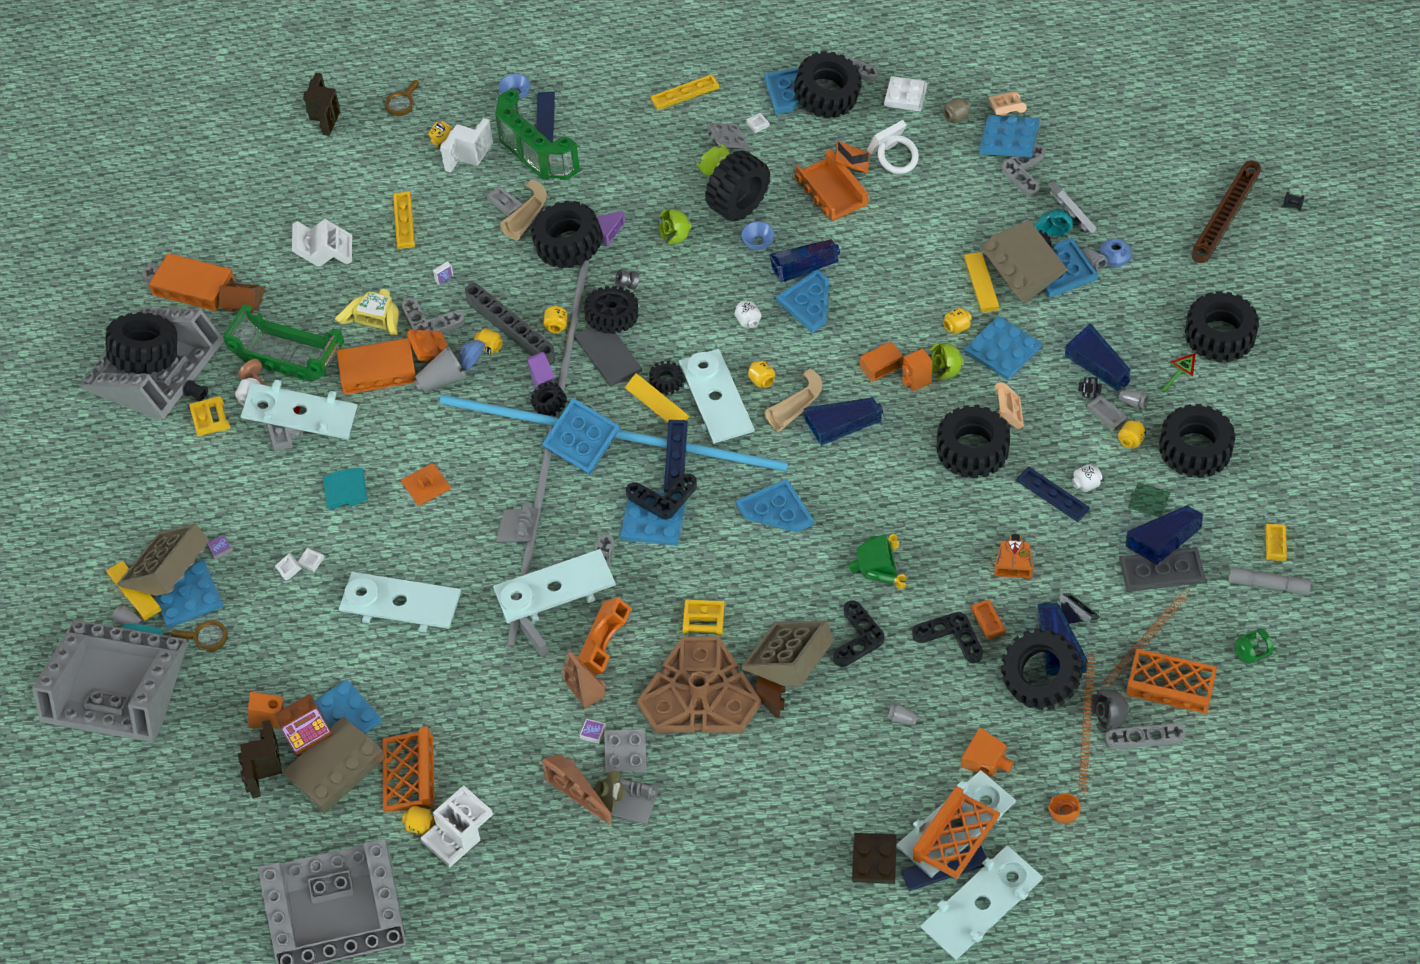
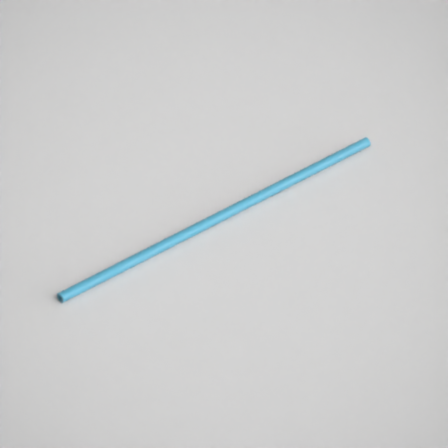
(622, 434)

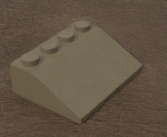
(1024, 260)
(165, 560)
(790, 651)
(334, 765)

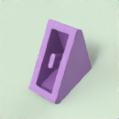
(610, 225)
(540, 370)

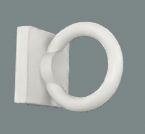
(889, 138)

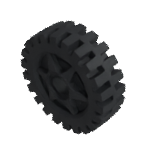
(611, 309)

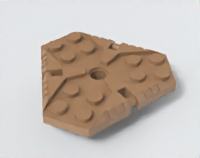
(720, 701)

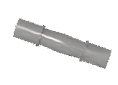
(1269, 581)

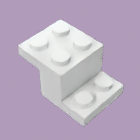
(905, 93)
(466, 145)
(322, 243)
(456, 826)

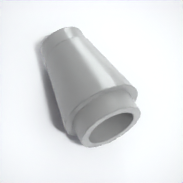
(1096, 259)
(1134, 398)
(124, 615)
(902, 715)

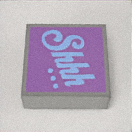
(219, 547)

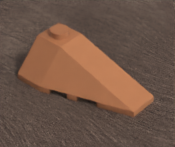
(582, 681)
(567, 778)

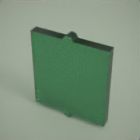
(1149, 500)

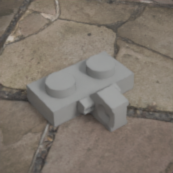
(281, 436)

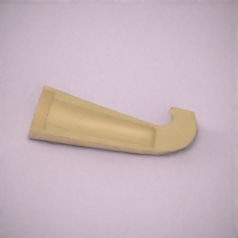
(521, 219)
(786, 411)

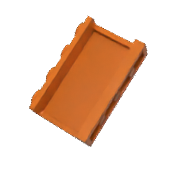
(832, 187)
(190, 281)
(376, 366)

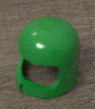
(1247, 643)

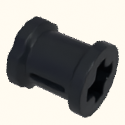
(1300, 199)
(195, 390)

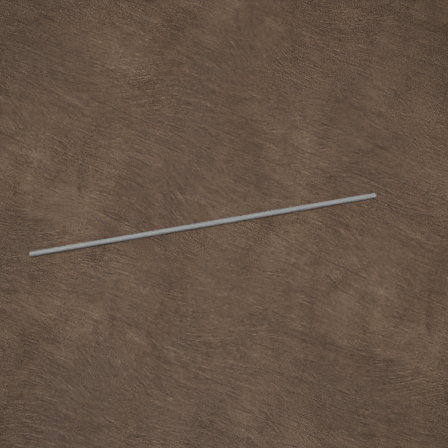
(547, 454)

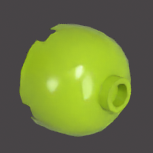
(711, 159)
(674, 223)
(946, 357)

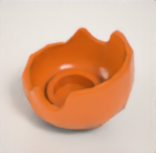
(1070, 806)

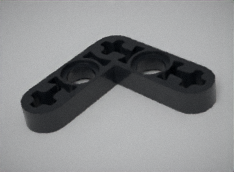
(666, 501)
(951, 627)
(865, 638)

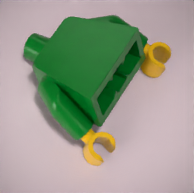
(877, 560)

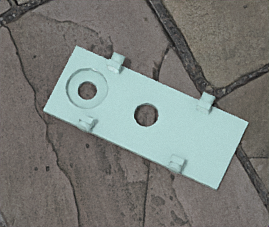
(322, 416)
(722, 417)
(578, 578)
(424, 605)
(976, 787)
(960, 922)

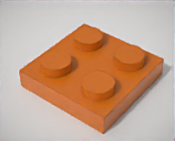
(426, 343)

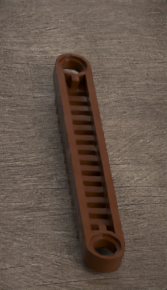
(1226, 211)

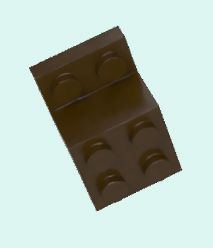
(322, 104)
(259, 759)
(874, 858)

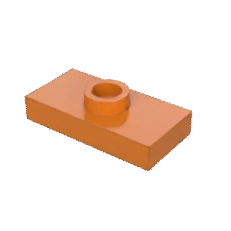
(988, 619)

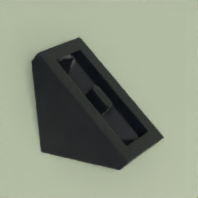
(1075, 610)

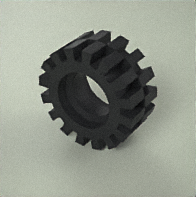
(666, 369)
(547, 391)

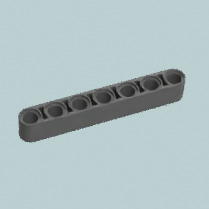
(508, 322)

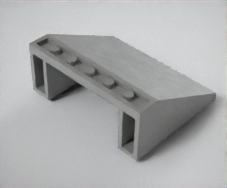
(159, 392)
(109, 680)
(333, 905)

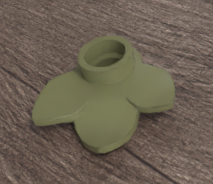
(610, 790)

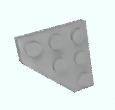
(1074, 211)

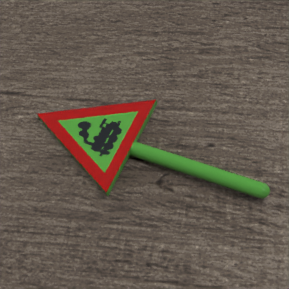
(1184, 364)

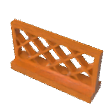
(1187, 699)
(424, 765)
(938, 828)

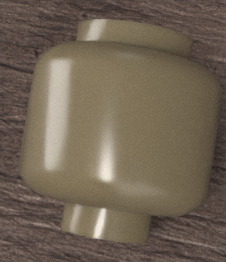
(956, 110)

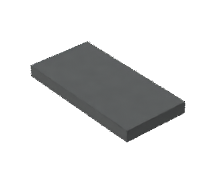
(608, 355)
(1177, 569)

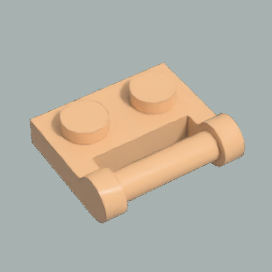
(1002, 105)
(1009, 405)

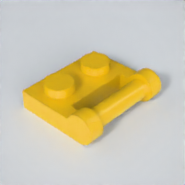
(203, 418)
(703, 611)

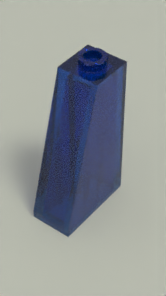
(803, 259)
(1098, 358)
(842, 418)
(1164, 534)
(1052, 617)

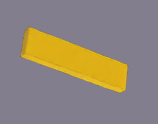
(684, 92)
(403, 220)
(981, 282)
(655, 400)
(142, 602)

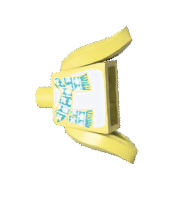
(372, 310)

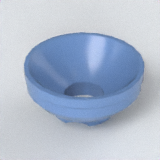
(517, 82)
(757, 230)
(1116, 257)
(470, 353)

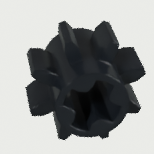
(1090, 387)

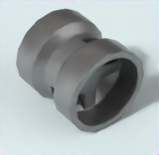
(627, 279)

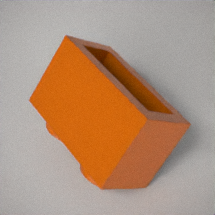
(881, 361)
(917, 370)

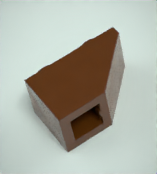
(770, 695)

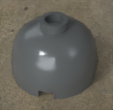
(1109, 705)

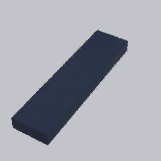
(546, 114)
(675, 452)
(1053, 494)
(917, 878)

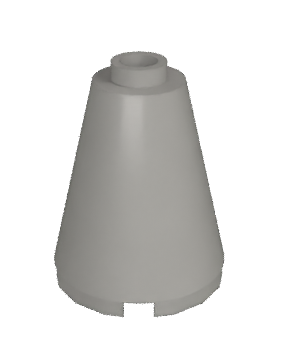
(440, 372)

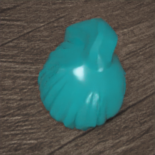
(1055, 222)

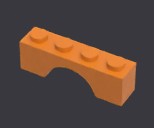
(610, 618)

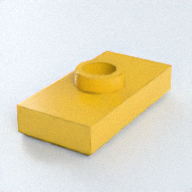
(1275, 542)

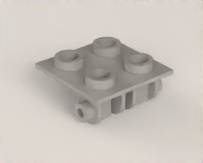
(726, 134)
(518, 524)
(625, 750)
(637, 802)

